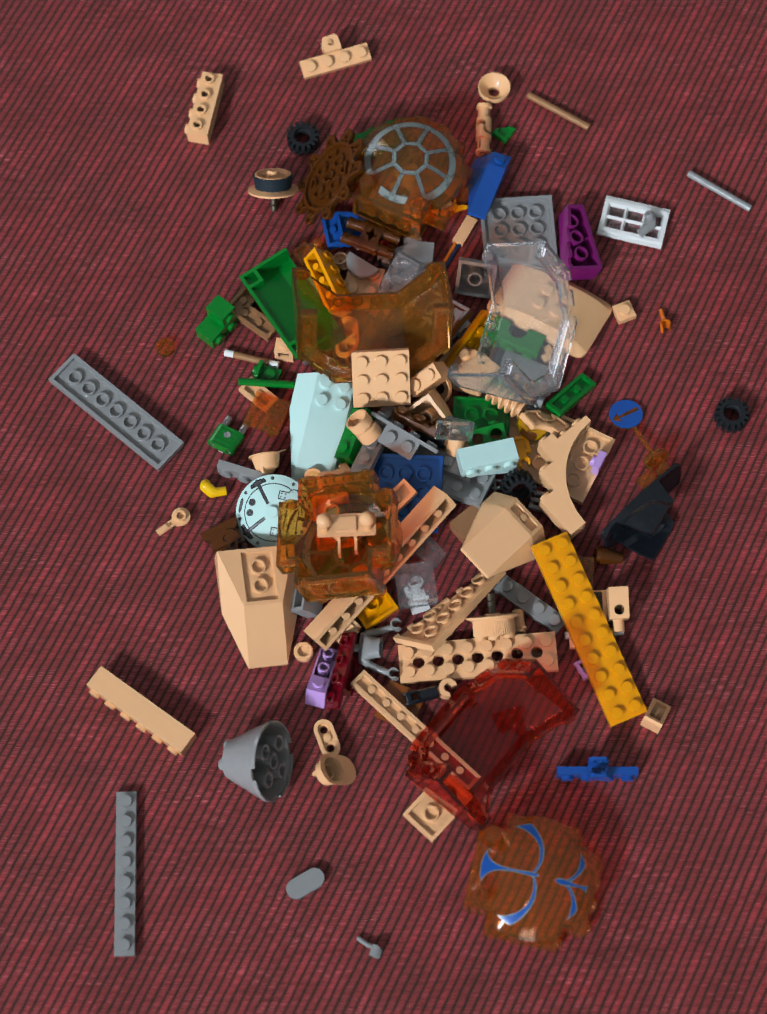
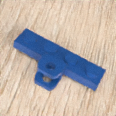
(597, 771)

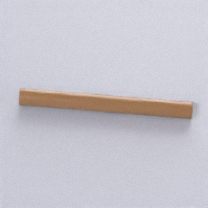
(557, 110)

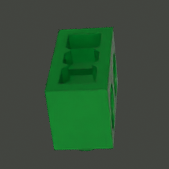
(486, 431)

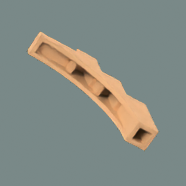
(558, 504)

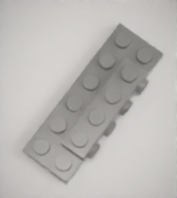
(463, 489)

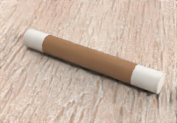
(250, 358)

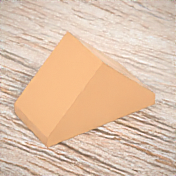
(655, 715)

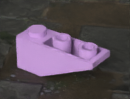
(321, 678)

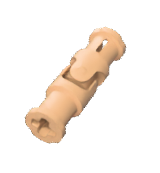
(483, 129)

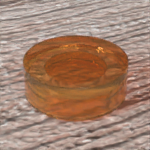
(165, 347)

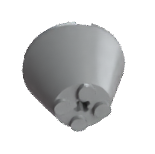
(260, 760)

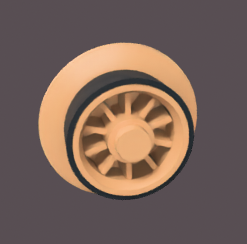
(273, 185)

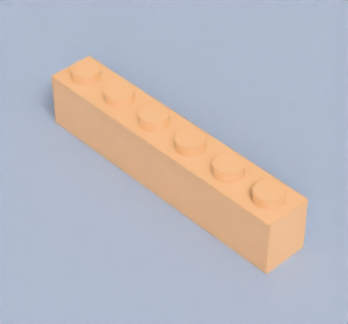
(142, 711)

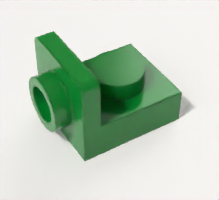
(266, 372)

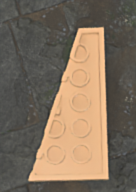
(447, 615)

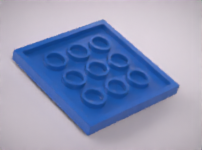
(420, 472)

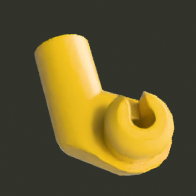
(210, 490)

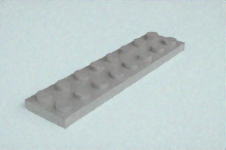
(116, 412)

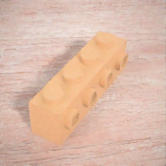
(205, 107)

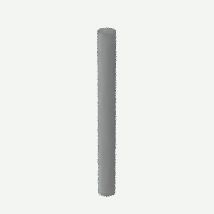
(720, 191)

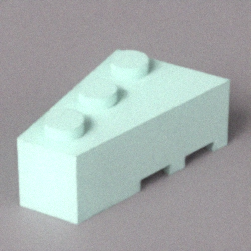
(488, 458)

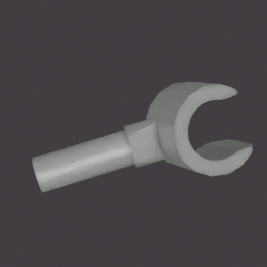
(375, 950)

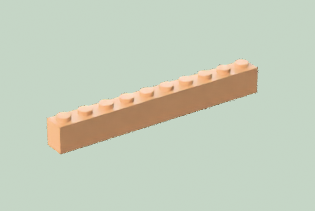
(416, 529)

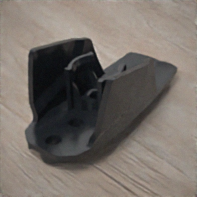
(645, 522)

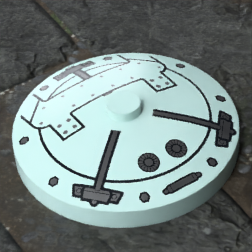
(259, 507)

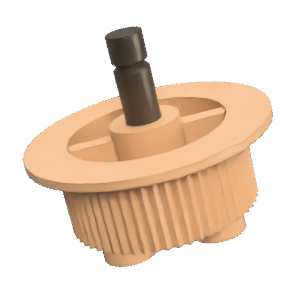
(493, 624)

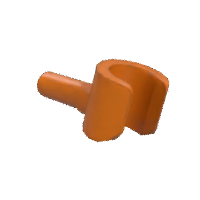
(664, 323)

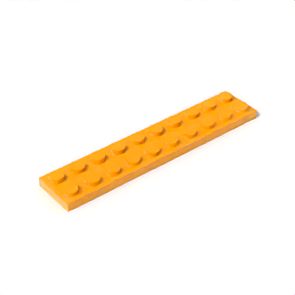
(588, 629)

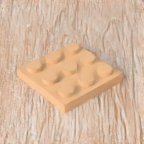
(380, 377)

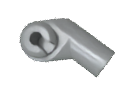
(649, 223)

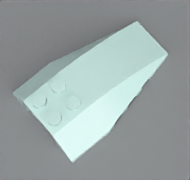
(317, 422)

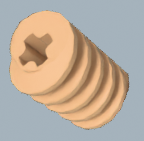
(515, 407)

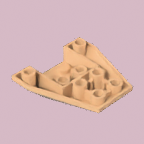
(502, 535)

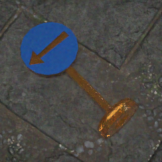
(628, 415)

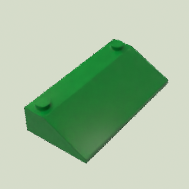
(272, 290)

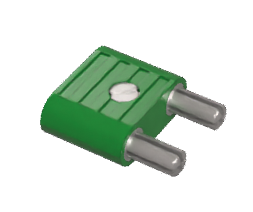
(225, 438)

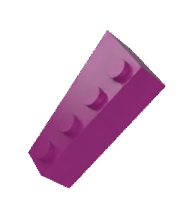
(577, 243)

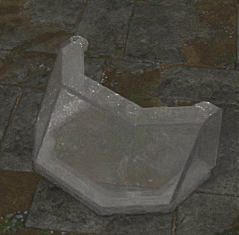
(526, 326)

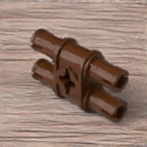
(367, 230)

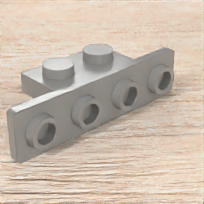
(399, 440)

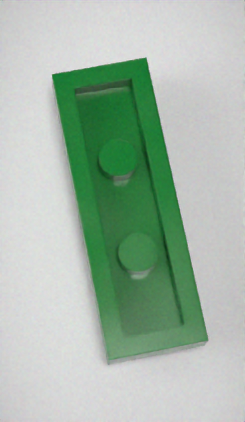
(570, 395)

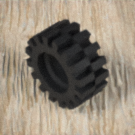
(301, 129)
(736, 405)
(517, 478)

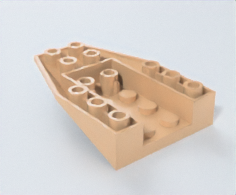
(257, 604)

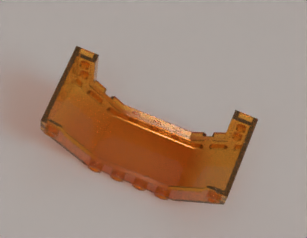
(336, 324)

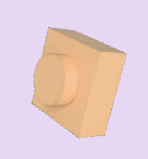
(623, 312)

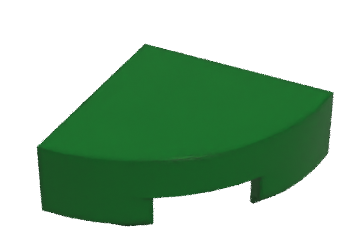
(504, 134)

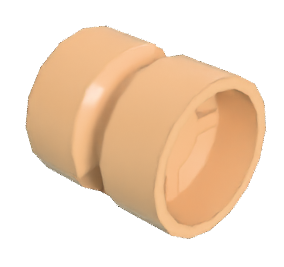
(363, 426)

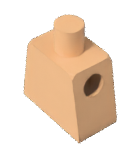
(617, 599)

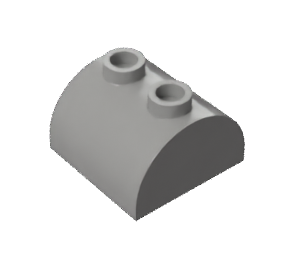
(472, 278)

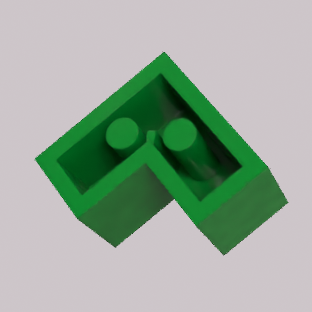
(219, 322)

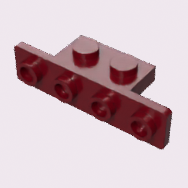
(344, 672)

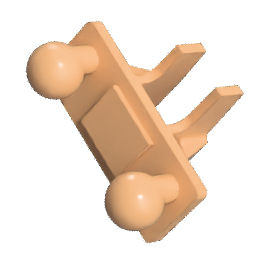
(345, 526)

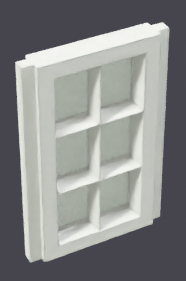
(623, 218)

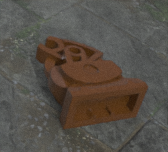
(225, 536)

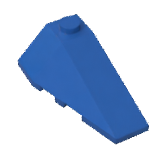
(486, 181)

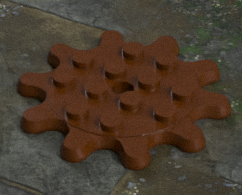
(336, 162)

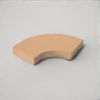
(536, 420)

